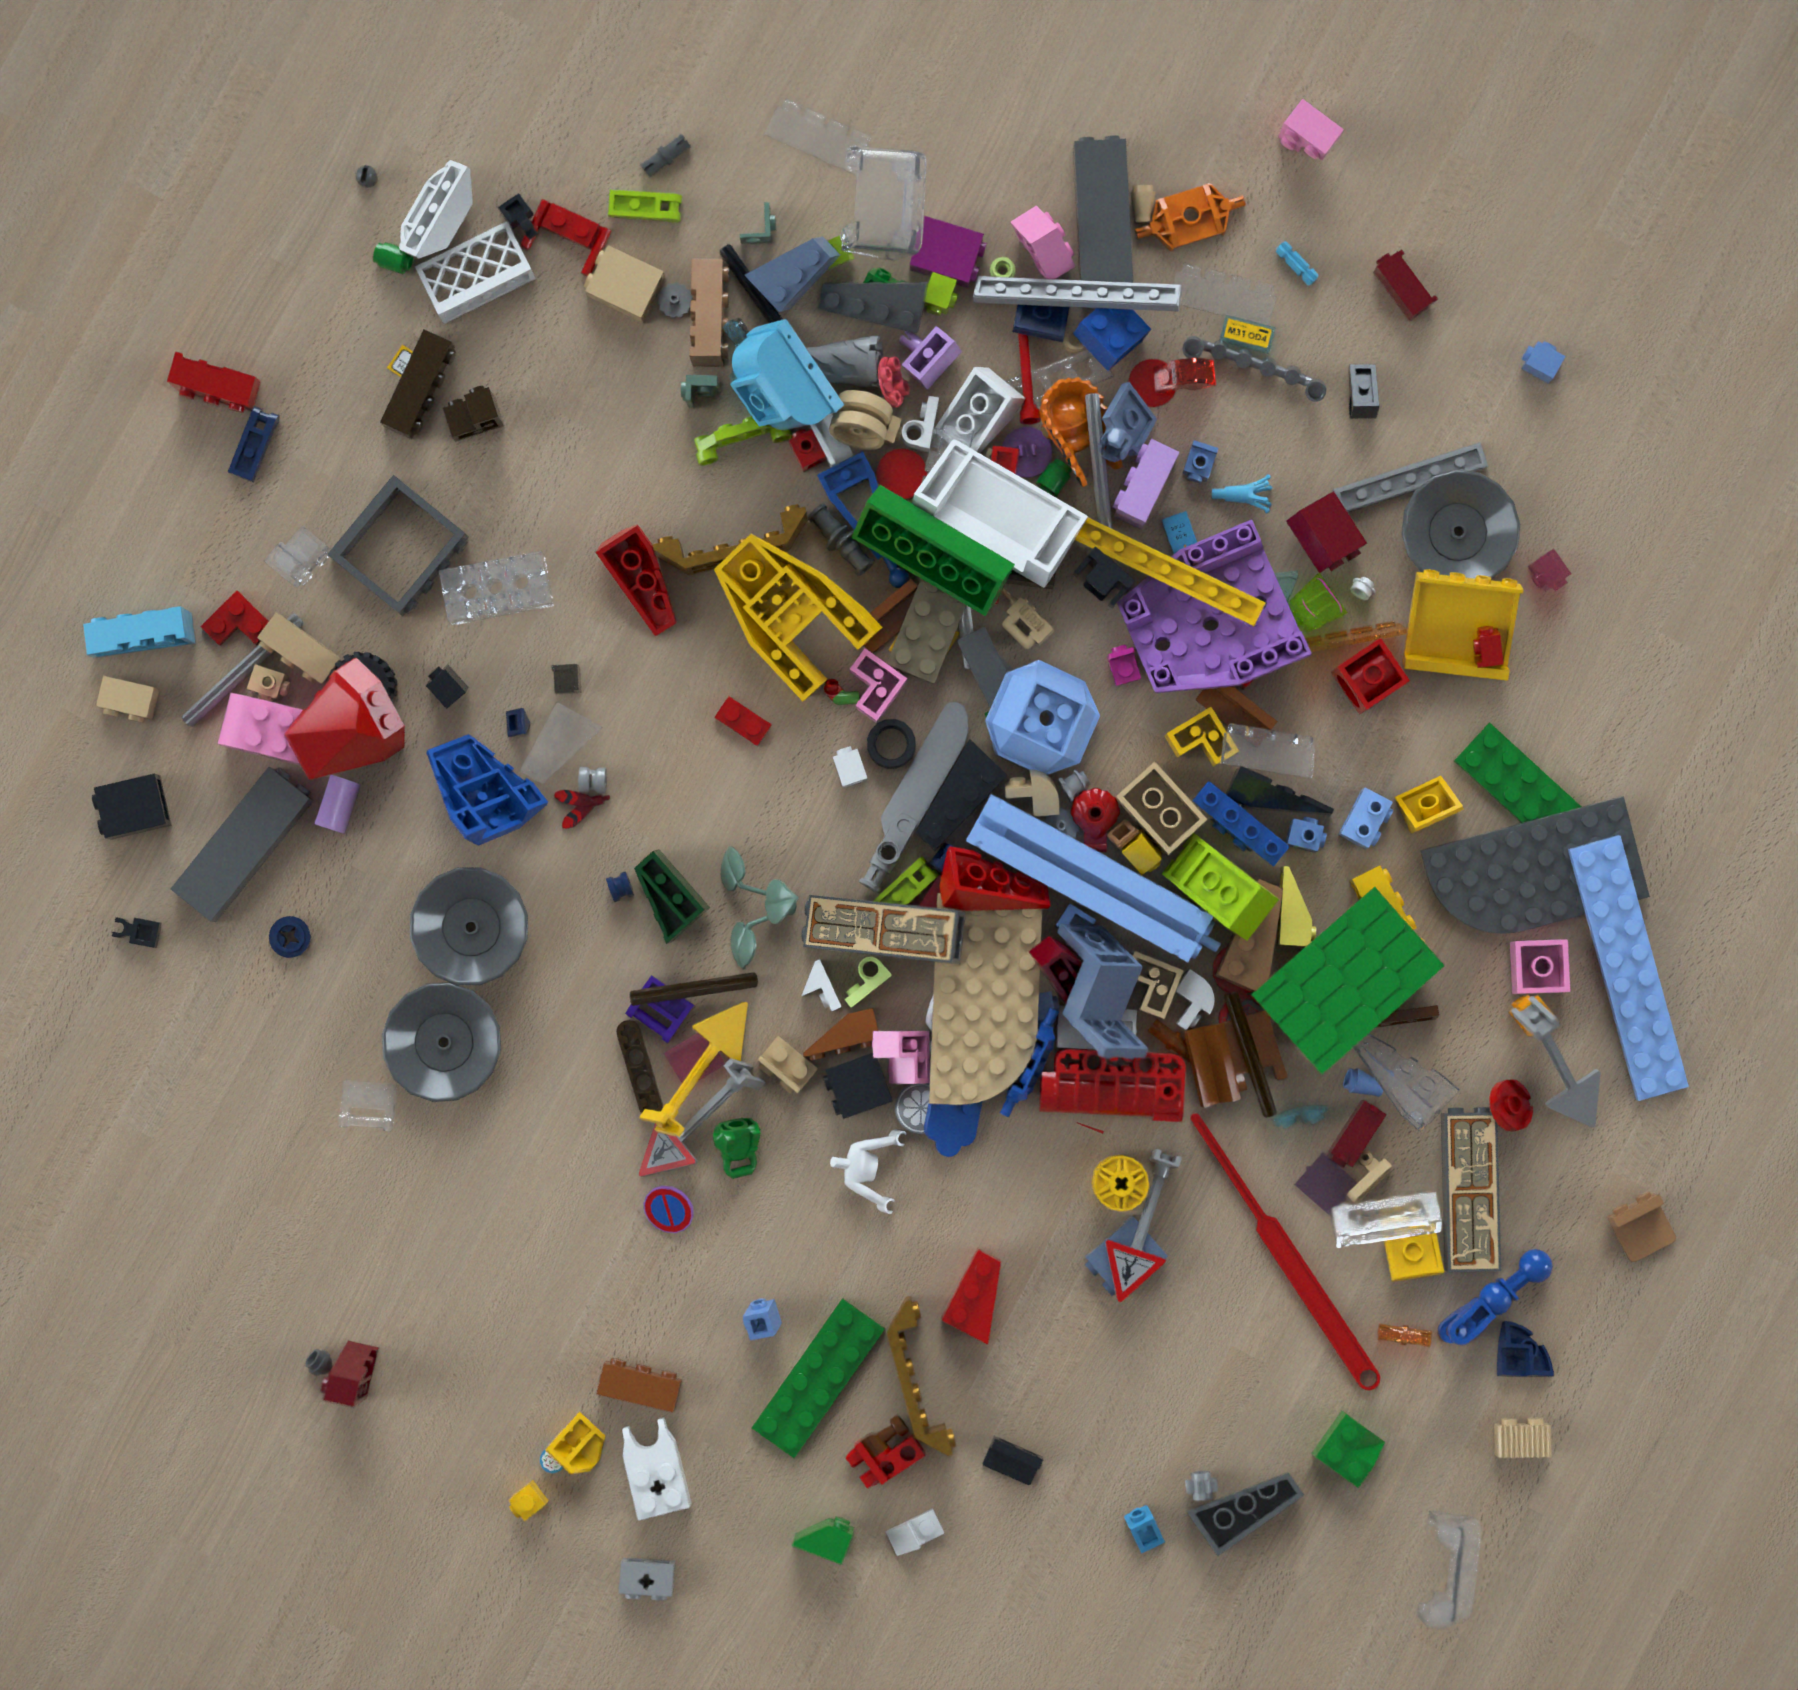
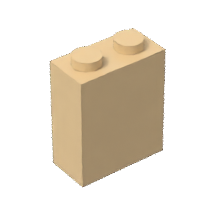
(624, 283)

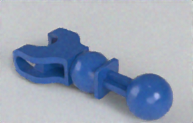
(1494, 1299)

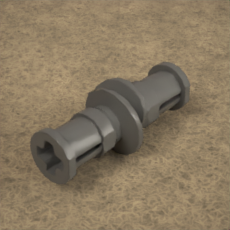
(840, 539)

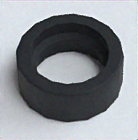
(891, 724)

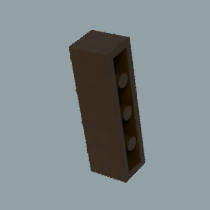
(418, 384)

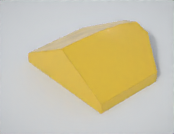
(577, 1445)

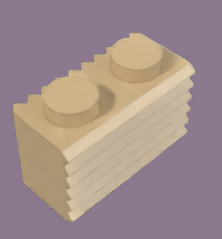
(1522, 1439)

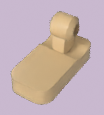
(1376, 1174)

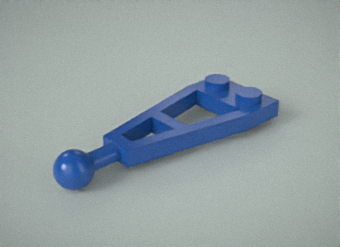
(845, 476)

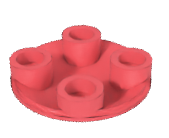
(892, 382)

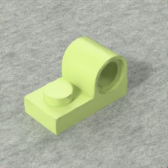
(858, 992)

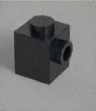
(446, 685)

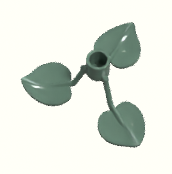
(778, 904)

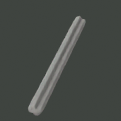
(1098, 461)
(230, 681)

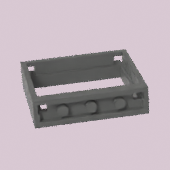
(367, 519)

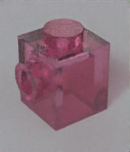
(1549, 571)

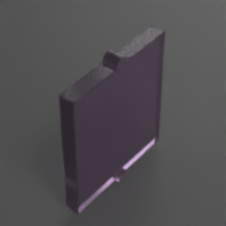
(1325, 1183)

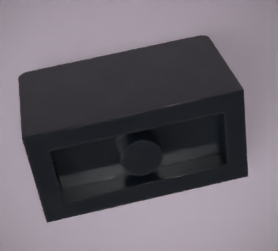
(1012, 1460)

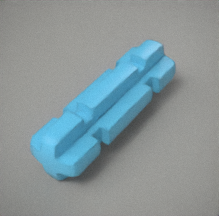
(1297, 263)

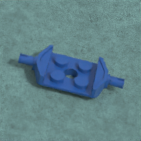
(1031, 1074)

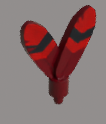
(583, 803)

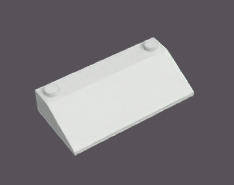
(1000, 511)

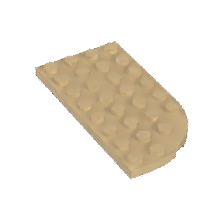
(985, 1007)

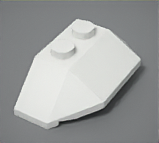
(437, 211)

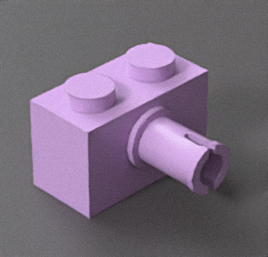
(929, 356)

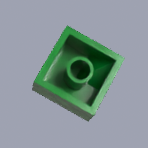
(1349, 1449)

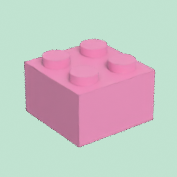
(1539, 966)

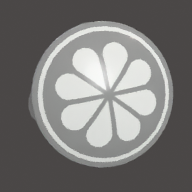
(912, 1107)

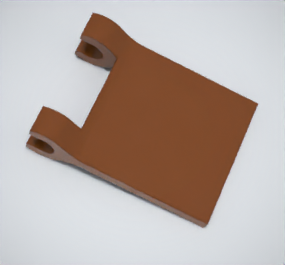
(1265, 1044)

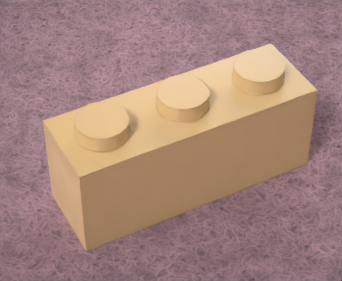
(297, 648)

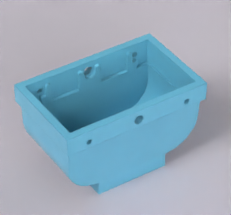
(776, 379)

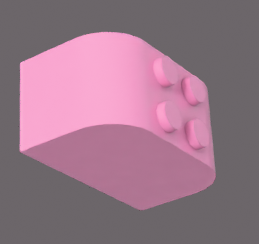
(258, 727)

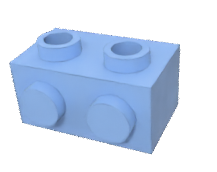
(1366, 818)

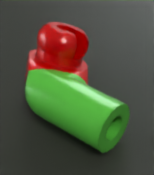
(838, 695)

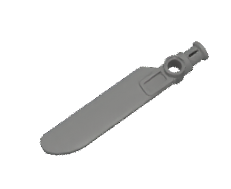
(918, 789)

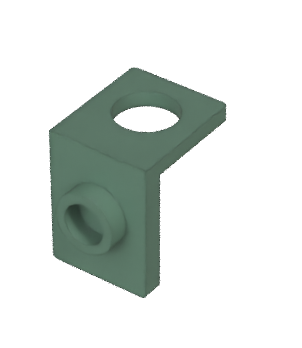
(770, 225)

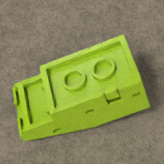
(1220, 887)

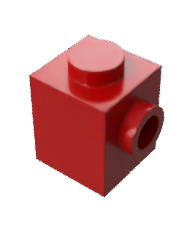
(807, 449)

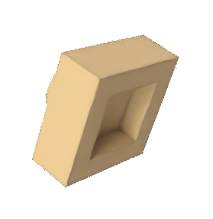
(893, 430)

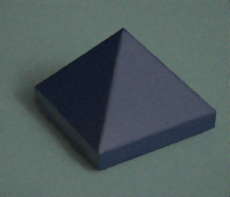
(517, 722)

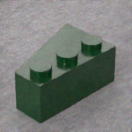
(670, 895)

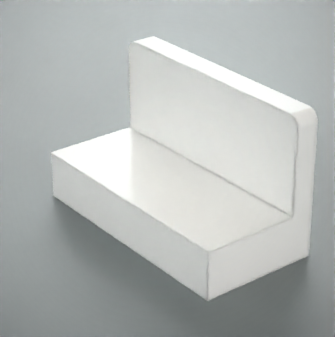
(834, 450)

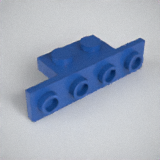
(1240, 825)

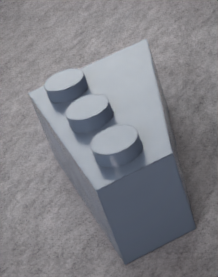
(793, 273)

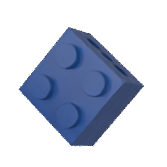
(1111, 334)

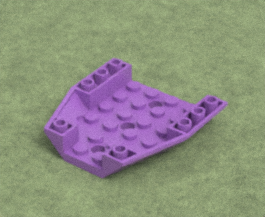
(1233, 650)

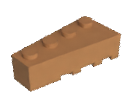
(708, 312)

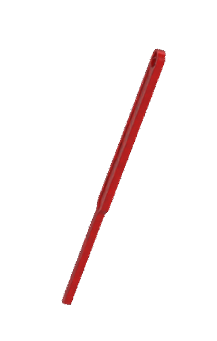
(1296, 1270)

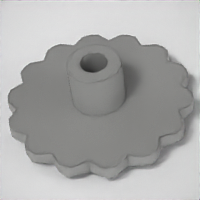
(674, 300)
(1063, 822)

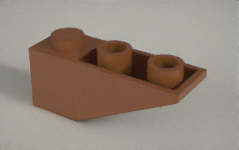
(849, 1031)

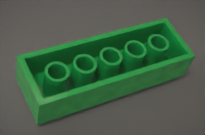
(932, 550)

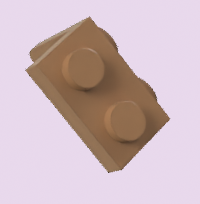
(1642, 1226)

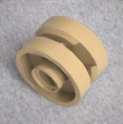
(861, 420)

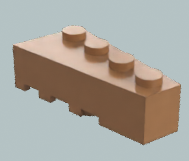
(1250, 961)

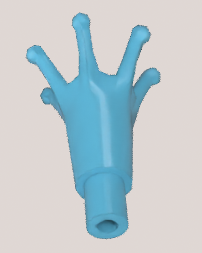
(1246, 493)

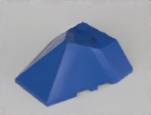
(481, 792)

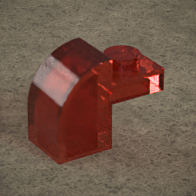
(1184, 374)

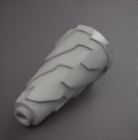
(850, 361)

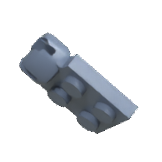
(1126, 423)

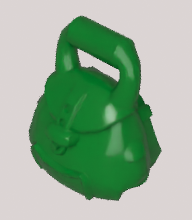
(737, 1141)

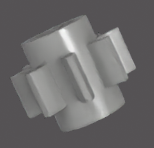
(1201, 1485)

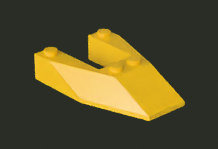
(778, 600)

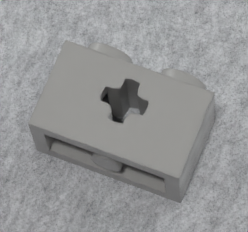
(660, 1571)

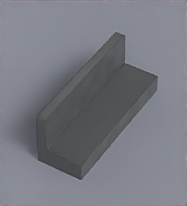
(983, 662)

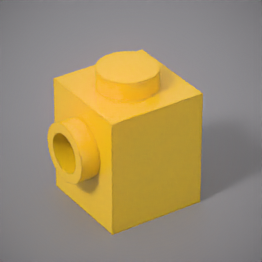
(1142, 853)
(527, 1501)

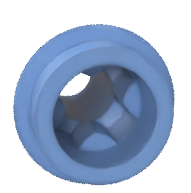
(1361, 1083)

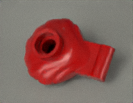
(1095, 813)

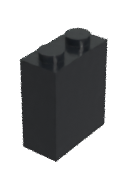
(131, 806)

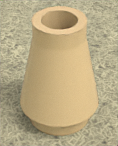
(1143, 201)

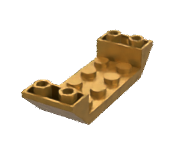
(697, 561)
(937, 1436)

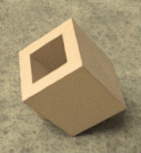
(268, 683)

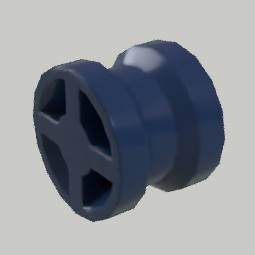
(620, 886)

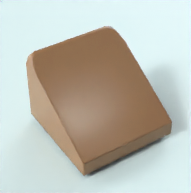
(1122, 834)

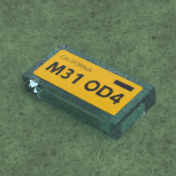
(1247, 334)

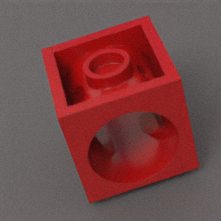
(1370, 676)

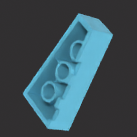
(139, 632)

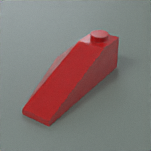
(636, 570)
(979, 885)

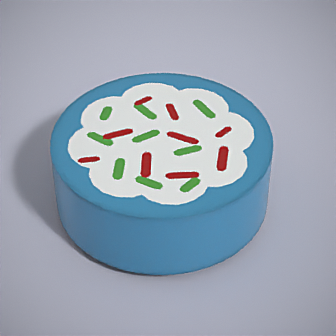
(549, 1464)

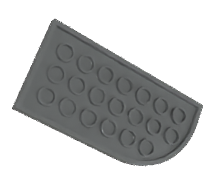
(1524, 871)

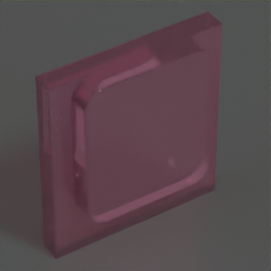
(686, 1055)

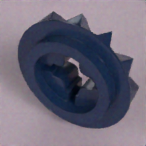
(278, 940)

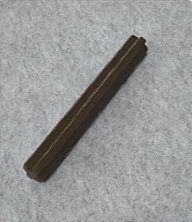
(693, 989)
(1250, 1054)

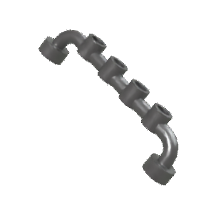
(1194, 347)

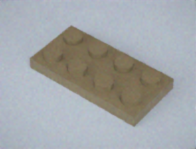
(926, 633)

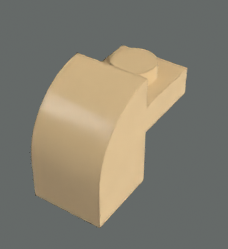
(1039, 788)

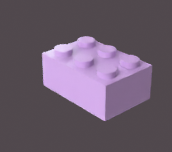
(1144, 483)

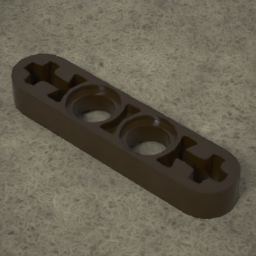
(638, 1069)

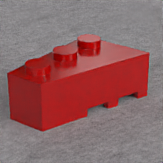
(213, 383)

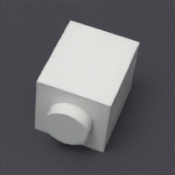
(849, 767)

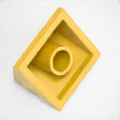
(1427, 804)

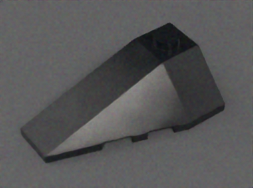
(1256, 792)

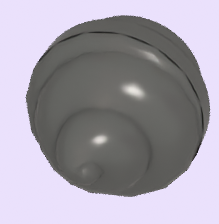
(319, 1362)

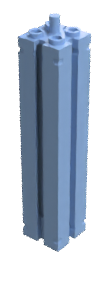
(1092, 879)

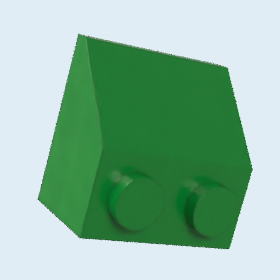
(826, 1539)

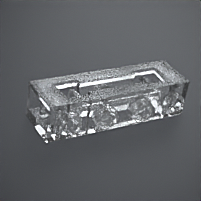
(1386, 1219)

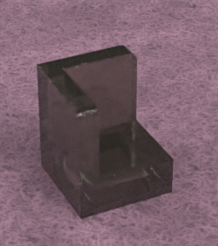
(567, 678)

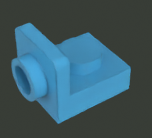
(1144, 1528)

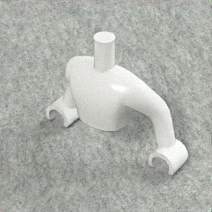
(862, 1167)

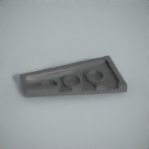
(886, 304)

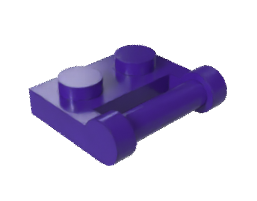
(674, 1010)

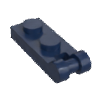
(253, 444)

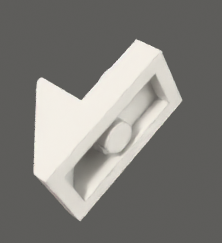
(819, 979)
(915, 1532)

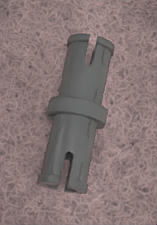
(665, 155)

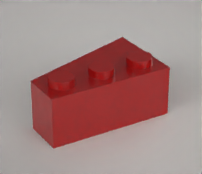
(975, 1297)

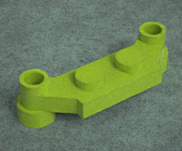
(730, 434)

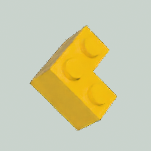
(1200, 730)

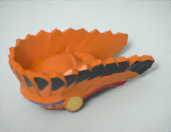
(1066, 421)

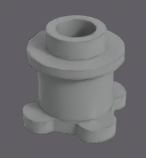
(1074, 784)

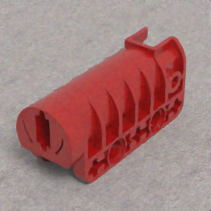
(1114, 1090)

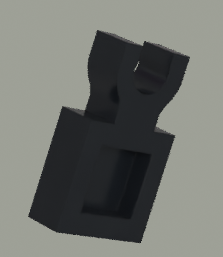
(141, 932)

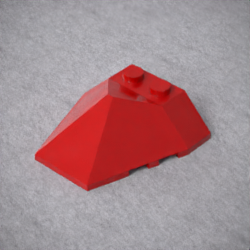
(346, 724)

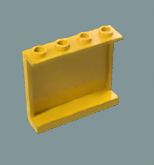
(1446, 622)

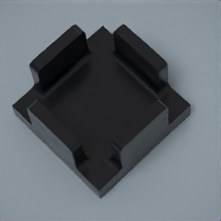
(1104, 577)

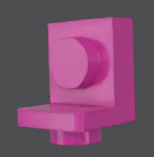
(1123, 665)

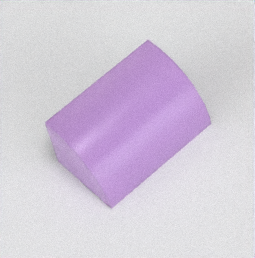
(337, 804)

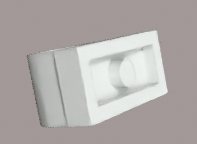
(926, 428)

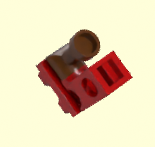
(880, 1458)

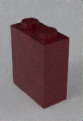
(1327, 533)

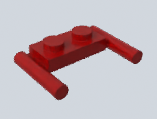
(571, 227)

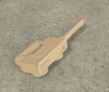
(1023, 612)

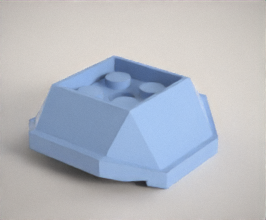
(1016, 712)

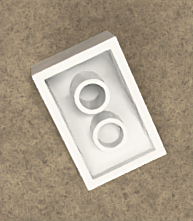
(982, 405)

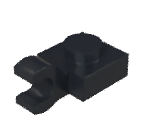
(518, 213)

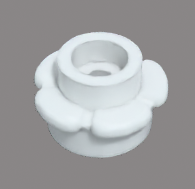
(1362, 588)

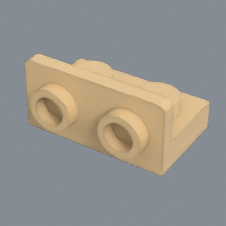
(787, 1065)

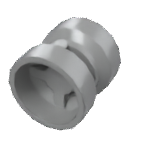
(599, 780)

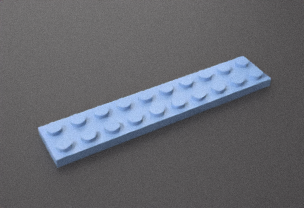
(1628, 968)

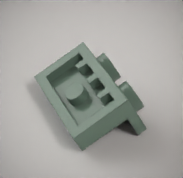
(703, 384)

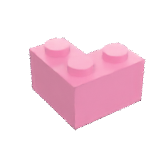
(1311, 130)
(1044, 242)
(883, 684)
(907, 1055)

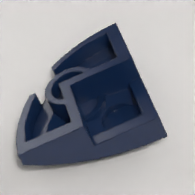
(1520, 1355)

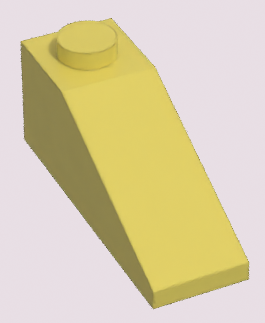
(1294, 920)

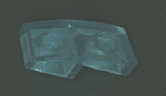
(1307, 1113)

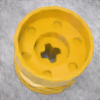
(1104, 1182)

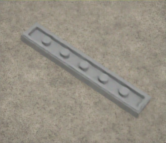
(1409, 478)

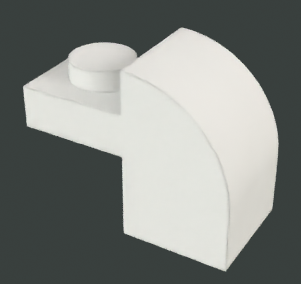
(1199, 994)

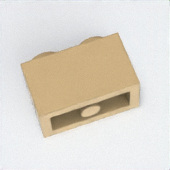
(127, 698)

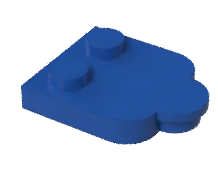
(952, 1126)

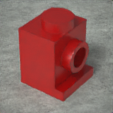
(1488, 647)

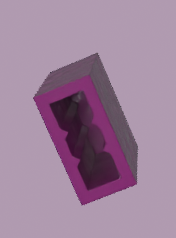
(949, 251)

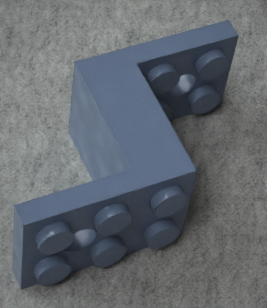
(1102, 991)

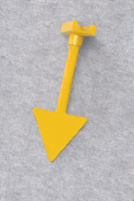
(724, 1034)

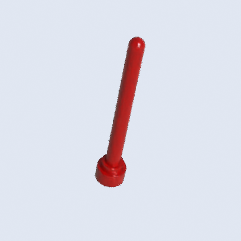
(1029, 414)

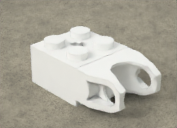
(654, 1463)

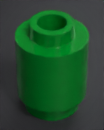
(392, 258)
(1054, 477)

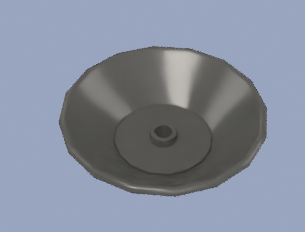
(1463, 502)
(442, 918)
(414, 1046)

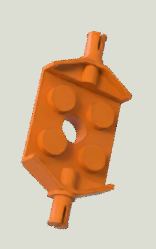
(1175, 231)

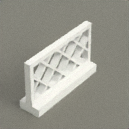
(481, 292)

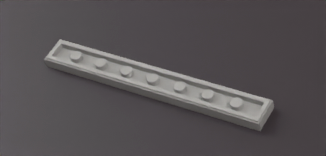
(1077, 293)

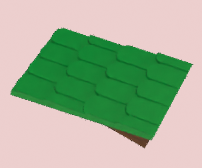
(1348, 980)

